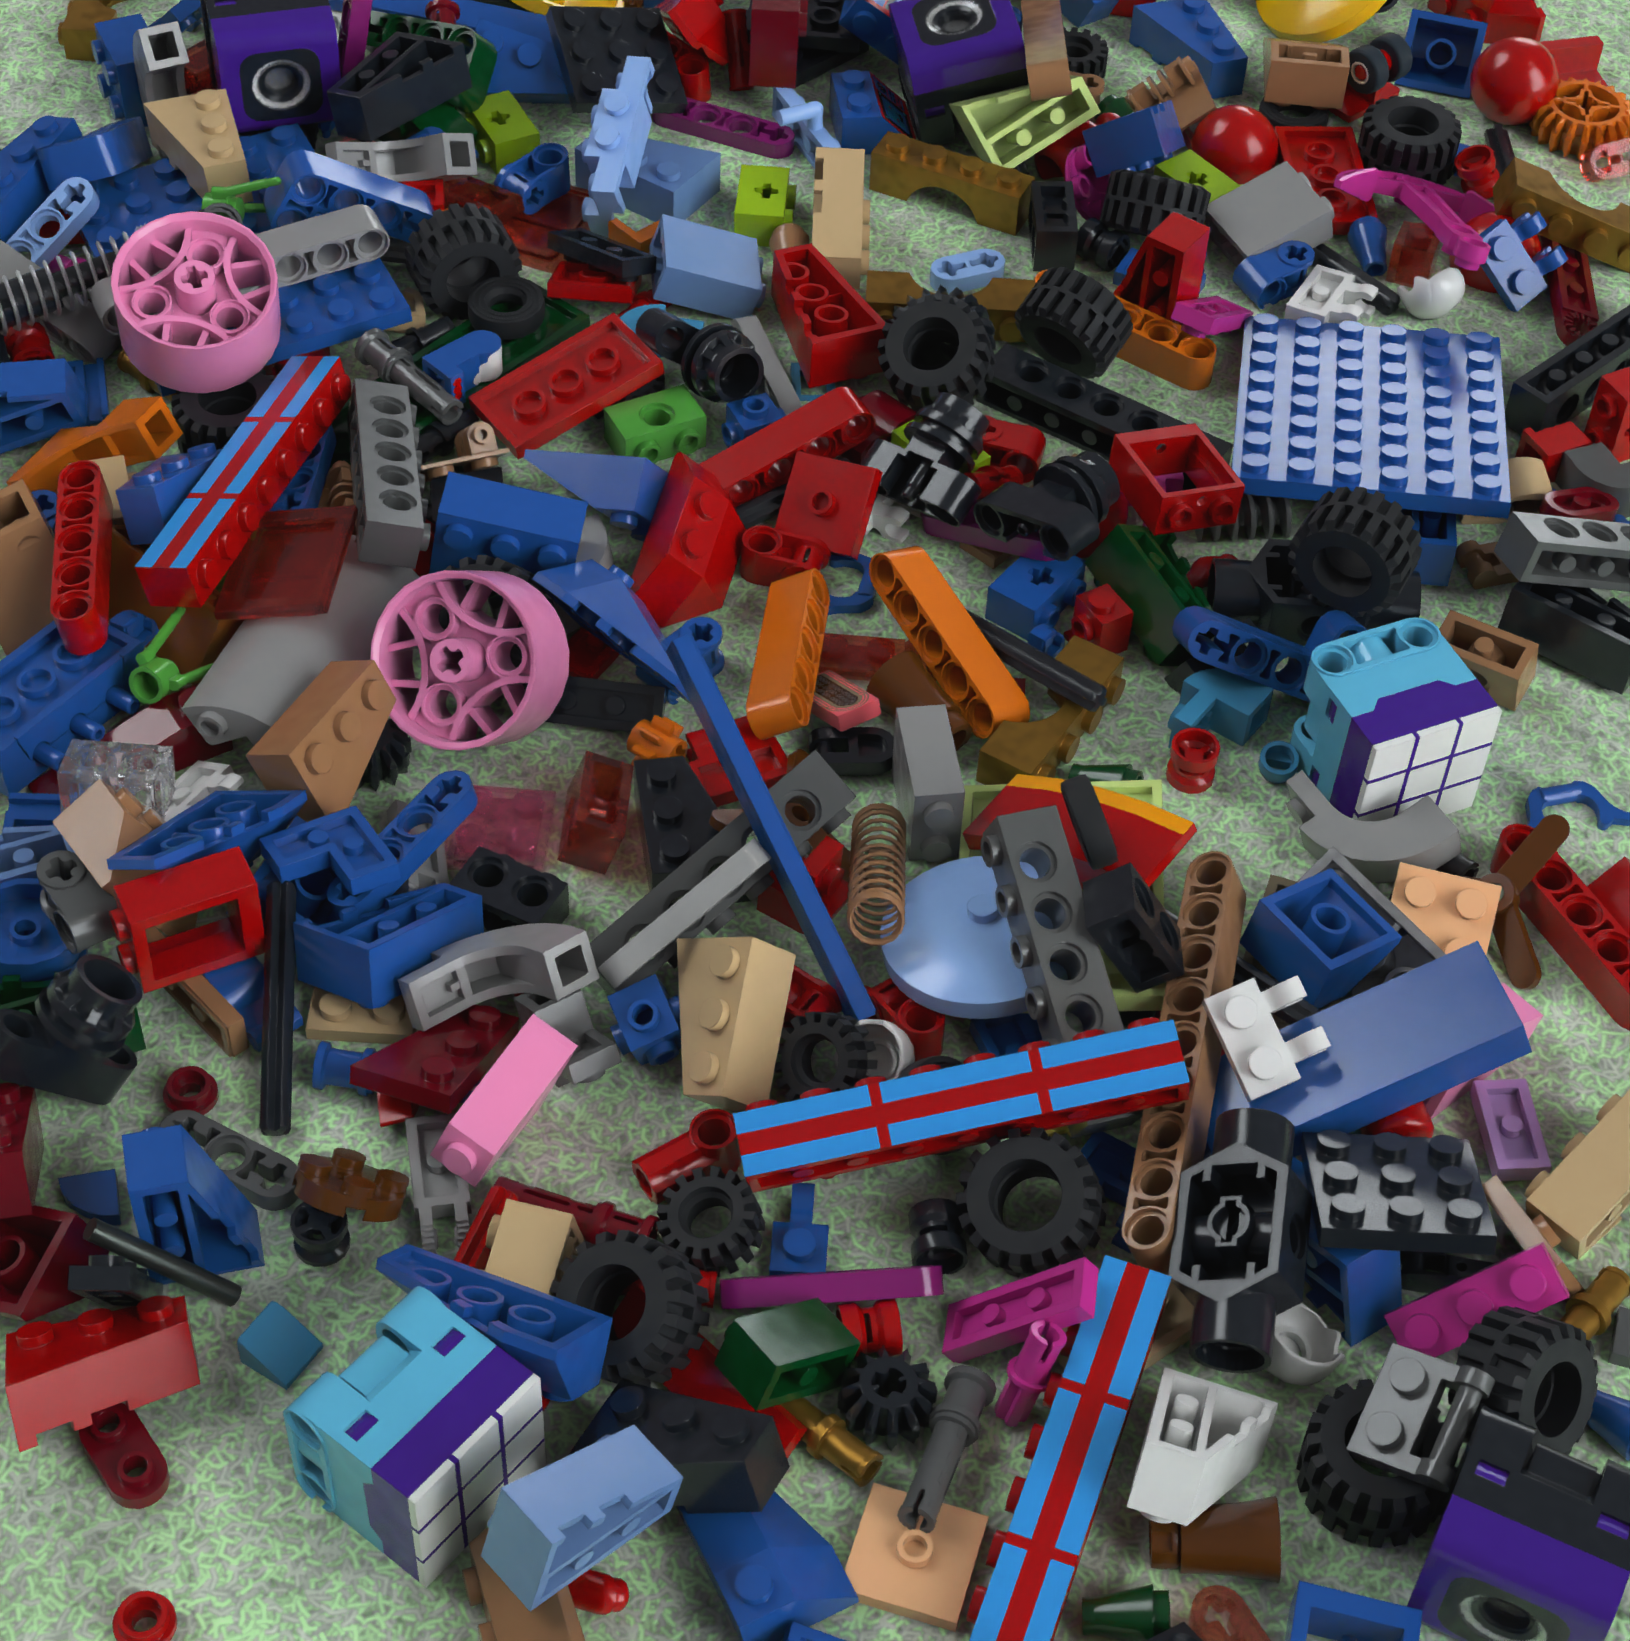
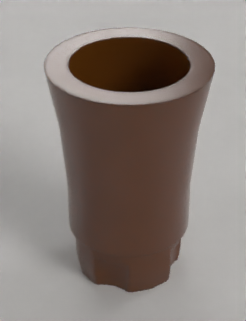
(907, 683)
(1223, 1540)

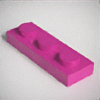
(1209, 316)
(1007, 1312)
(1445, 1316)

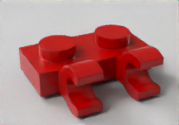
(704, 762)

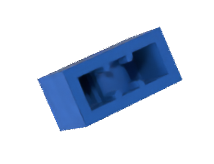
(1034, 593)

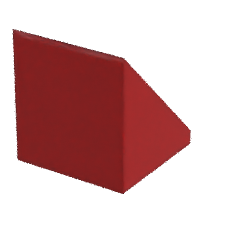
(394, 1110)

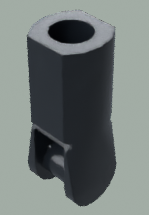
(1449, 1266)

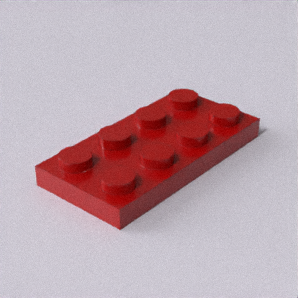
(1321, 156)
(566, 385)

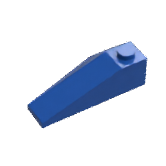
(610, 611)
(211, 827)
(540, 1331)
(769, 1569)

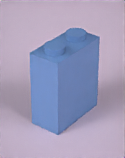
(706, 268)

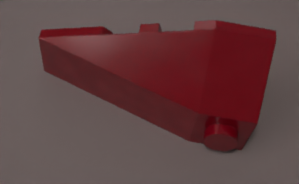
(154, 724)
(37, 1261)

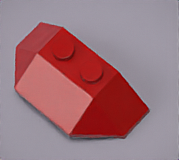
(1503, 17)
(699, 25)
(688, 546)

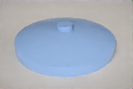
(958, 944)

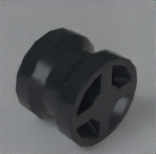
(334, 1229)

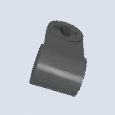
(74, 901)

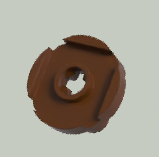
(347, 1182)

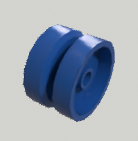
(27, 936)

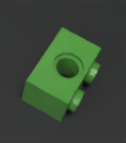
(656, 425)

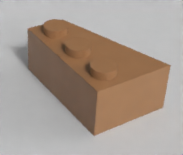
(326, 737)

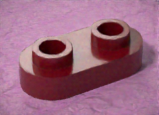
(1580, 503)
(122, 1450)

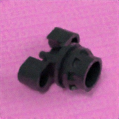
(713, 361)
(932, 466)
(1064, 504)
(78, 1033)

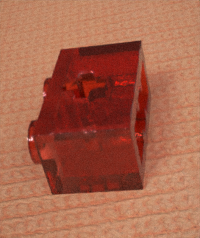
(595, 812)

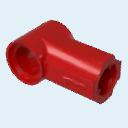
(690, 1151)

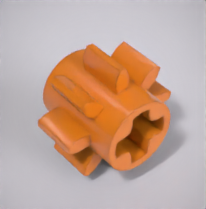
(656, 739)

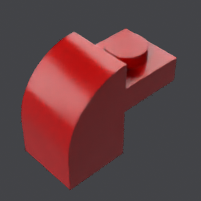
(827, 875)

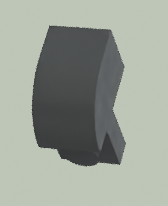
(1599, 469)
(572, 1019)

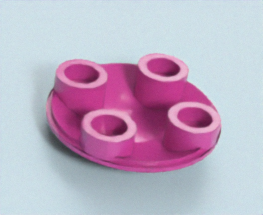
(1088, 190)

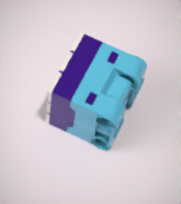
(1394, 722)
(418, 1435)

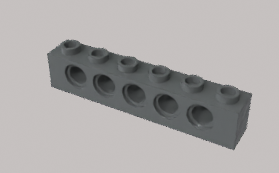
(386, 474)
(1566, 551)
(808, 784)
(1040, 840)

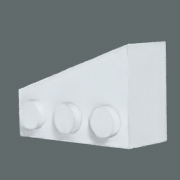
(1197, 1446)

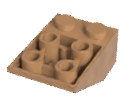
(1305, 73)
(24, 566)

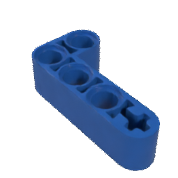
(96, 154)
(336, 185)
(1263, 648)

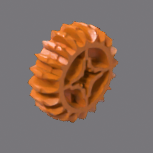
(1582, 117)

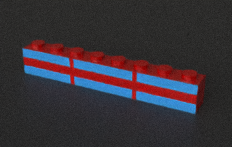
(243, 482)
(961, 1104)
(1070, 1459)

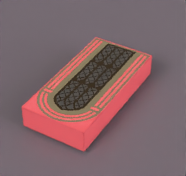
(842, 702)

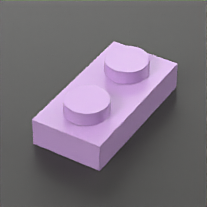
(1509, 1129)

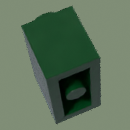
(786, 1353)

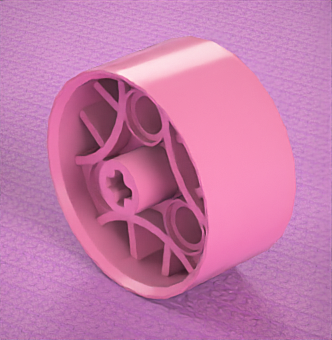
(196, 302)
(470, 658)

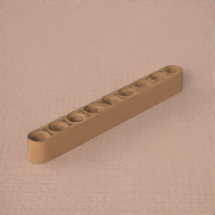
(1045, 49)
(1176, 1133)

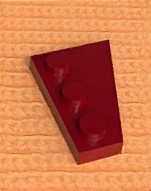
(440, 1063)

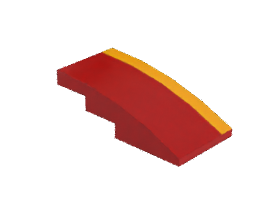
(1140, 830)

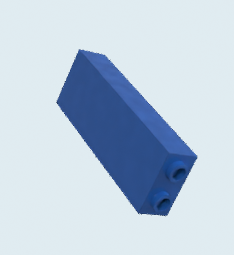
(1392, 1048)

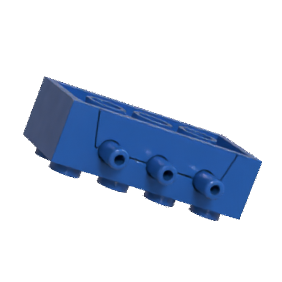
(59, 698)

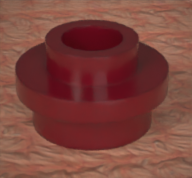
(190, 1080)

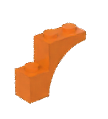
(136, 428)

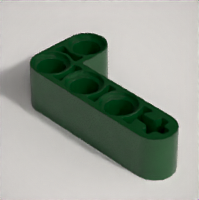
(479, 51)

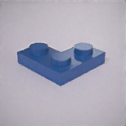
(335, 841)

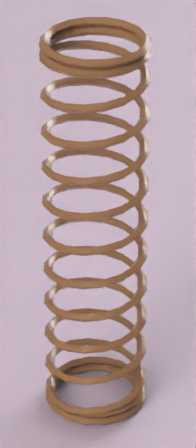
(877, 891)

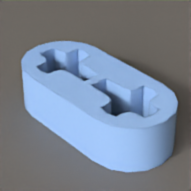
(967, 270)

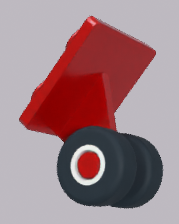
(1371, 73)

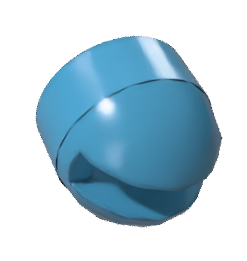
(1278, 755)

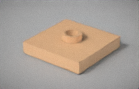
(915, 1570)

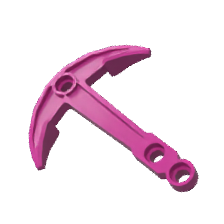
(1432, 204)

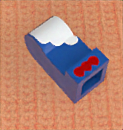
(465, 362)

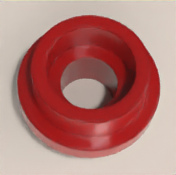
(143, 1605)

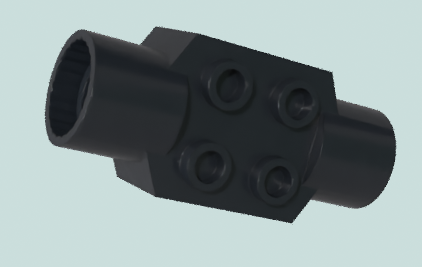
(1276, 602)
(1241, 1240)

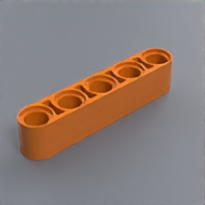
(1165, 349)
(948, 639)
(788, 654)

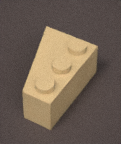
(200, 139)
(840, 212)
(731, 1017)
(1590, 1185)
(531, 1244)

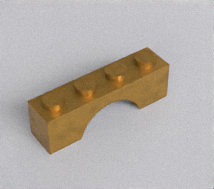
(79, 28)
(992, 192)
(1569, 222)
(999, 297)
(1042, 744)

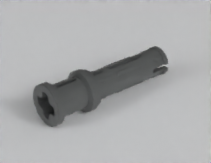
(397, 367)
(953, 1427)

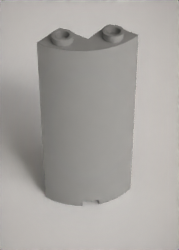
(279, 657)

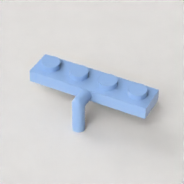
(804, 120)

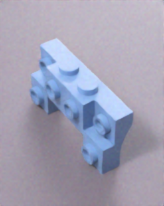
(617, 142)

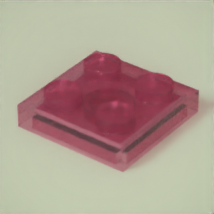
(507, 823)

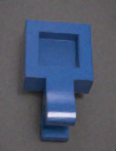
(799, 1244)

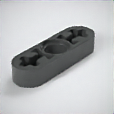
(221, 1140)

